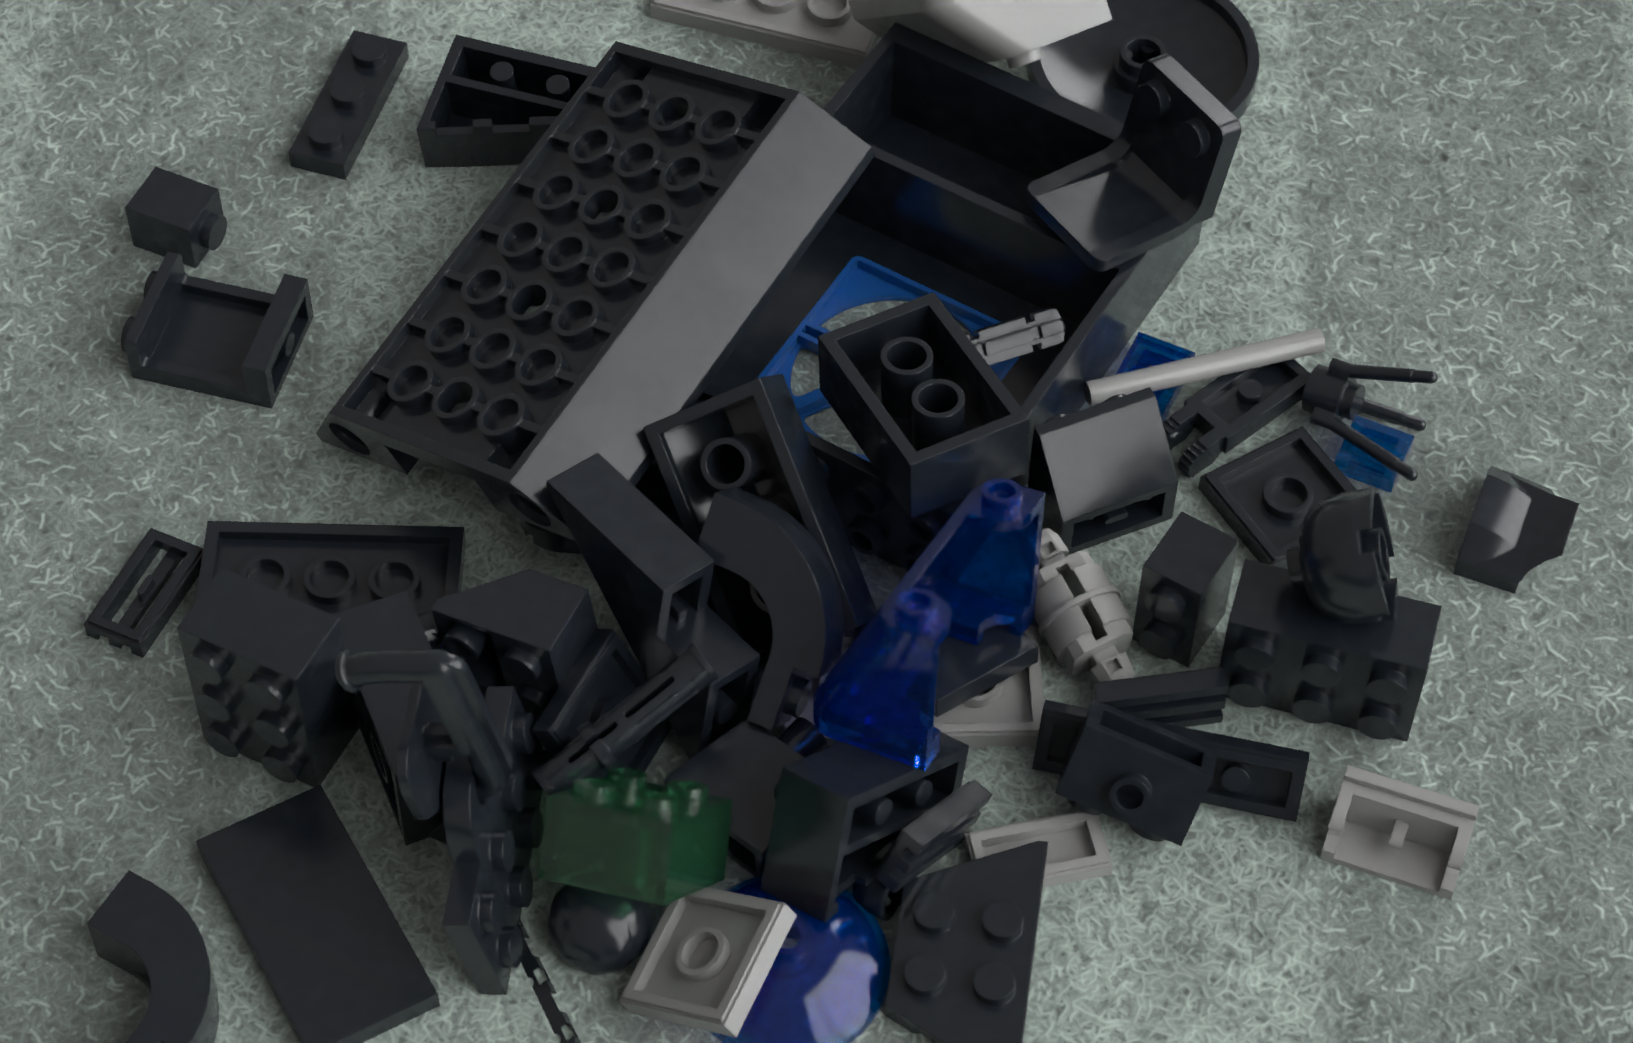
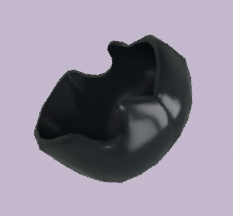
(598, 929)

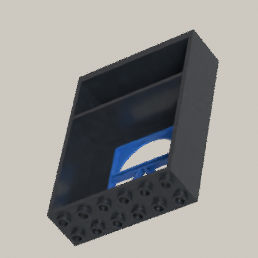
(951, 219)

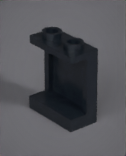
(216, 334)

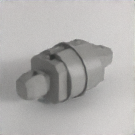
(1081, 613)

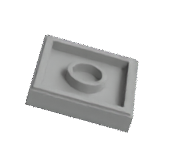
(708, 960)

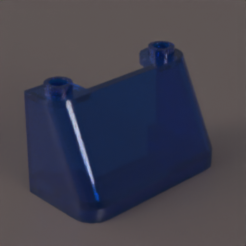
(965, 581)

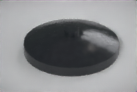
(1105, 61)

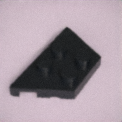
(968, 948)

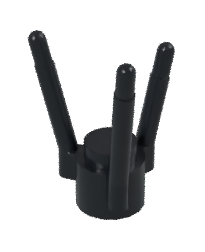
(1335, 395)

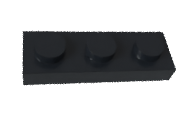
(349, 105)

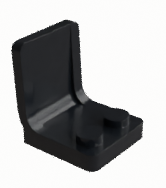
(1153, 177)

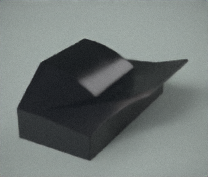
(1513, 530)

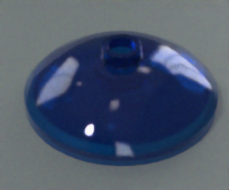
(825, 984)

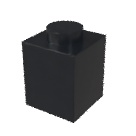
(176, 217)

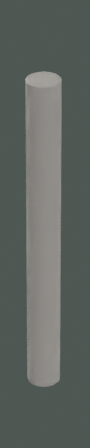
(1206, 366)

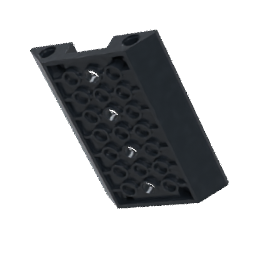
(630, 302)

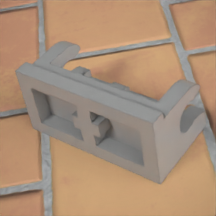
(1399, 832)

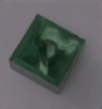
(636, 837)

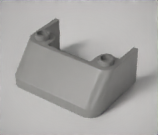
(986, 27)

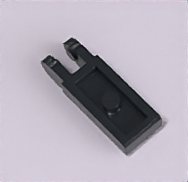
(1233, 410)

